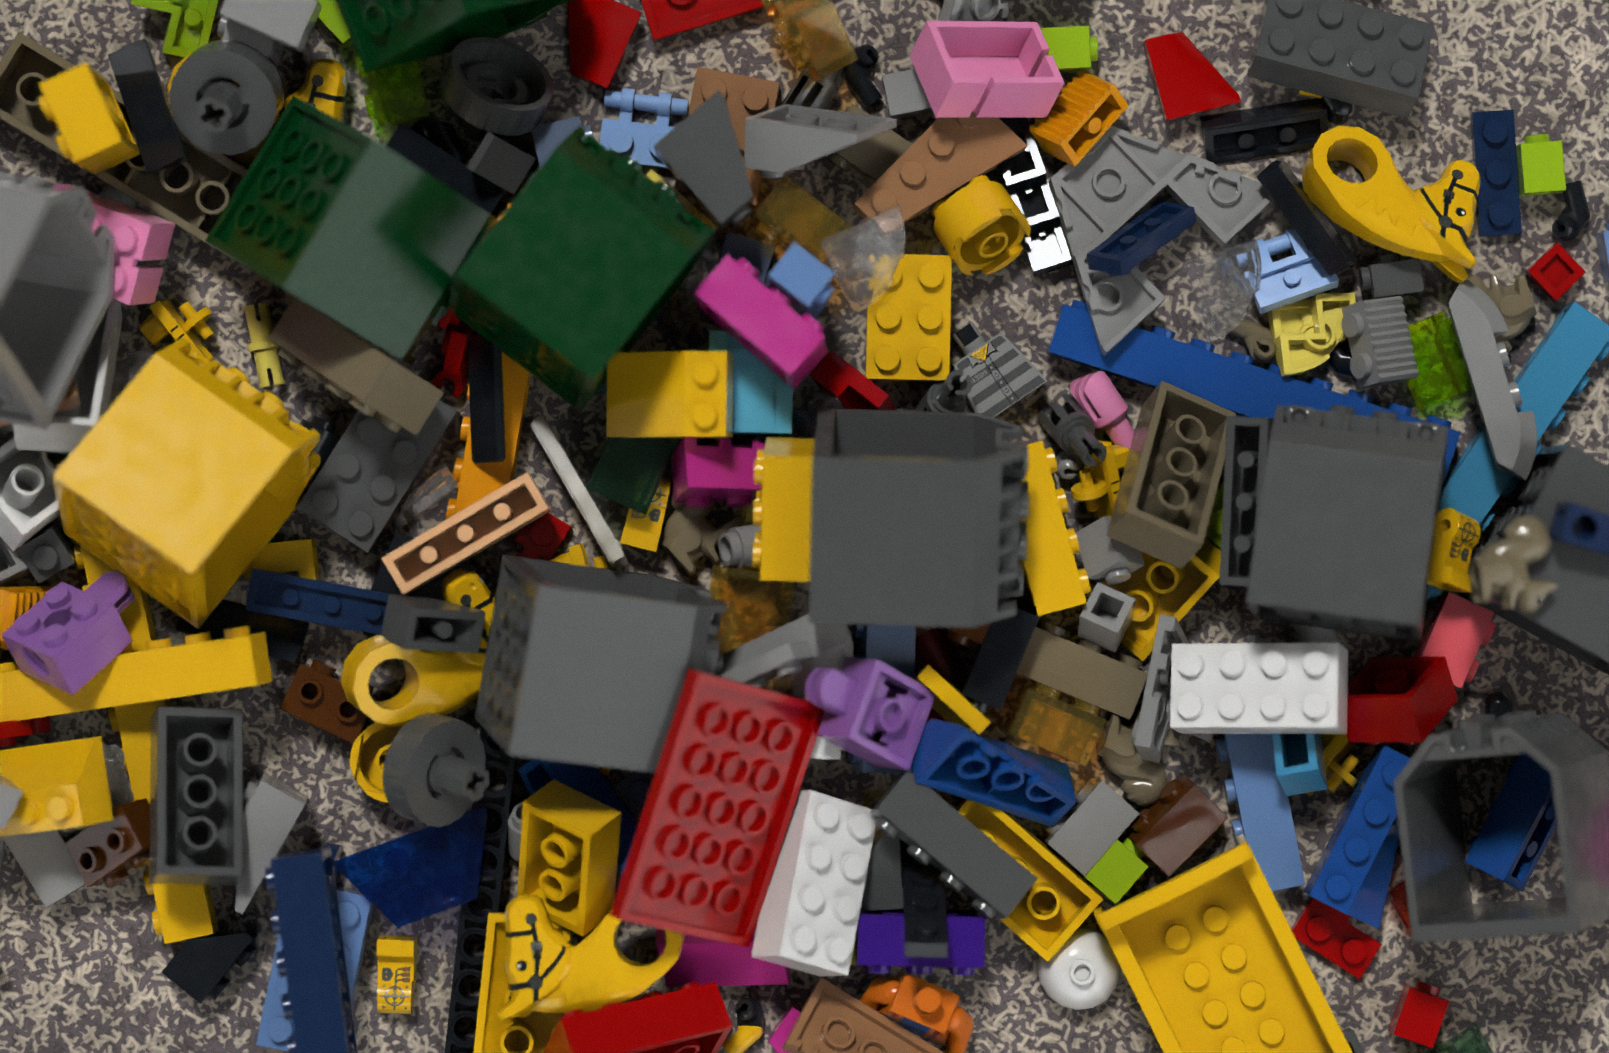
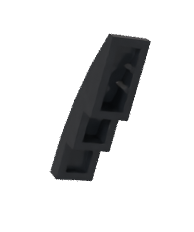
(1028, 187)

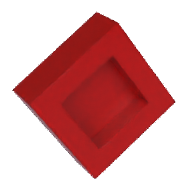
(1555, 272)

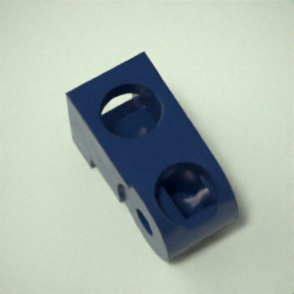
(1580, 527)

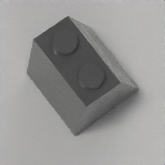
(709, 163)

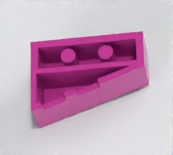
(714, 473)

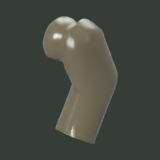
(1257, 340)

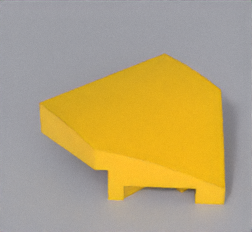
(951, 702)

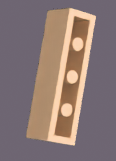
(466, 534)

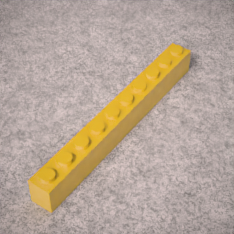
(182, 909)

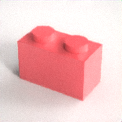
(1457, 633)

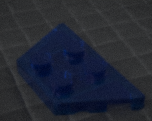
(421, 870)

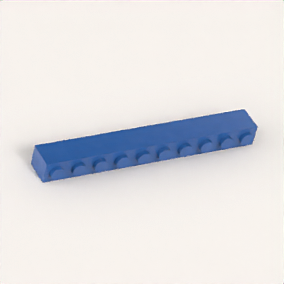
(1194, 367)

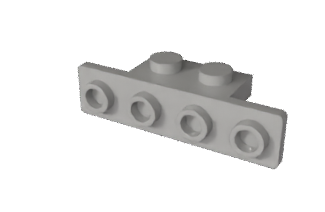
(783, 651)

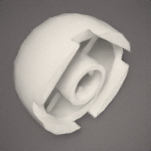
(1081, 971)

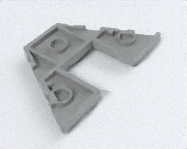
(1115, 185)

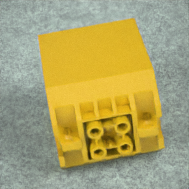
(185, 480)

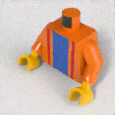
(921, 1009)

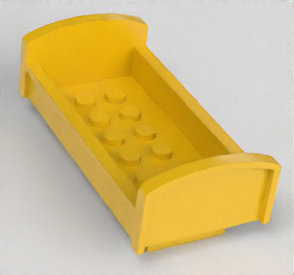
(1220, 963)

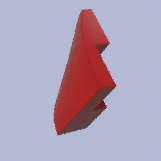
(599, 39)
(1185, 77)
(851, 387)

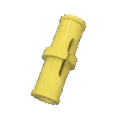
(262, 347)

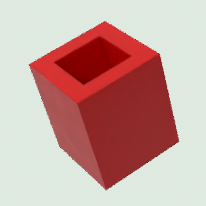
(1419, 1013)

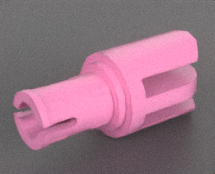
(1104, 406)

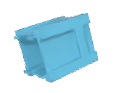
(759, 396)

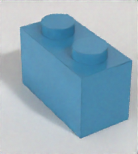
(1299, 763)

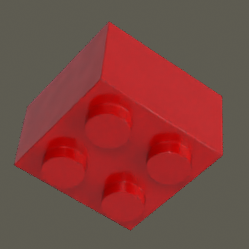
(1398, 699)

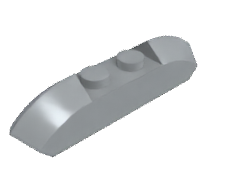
(1509, 433)

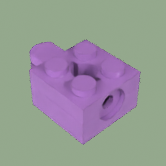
(72, 632)
(871, 710)

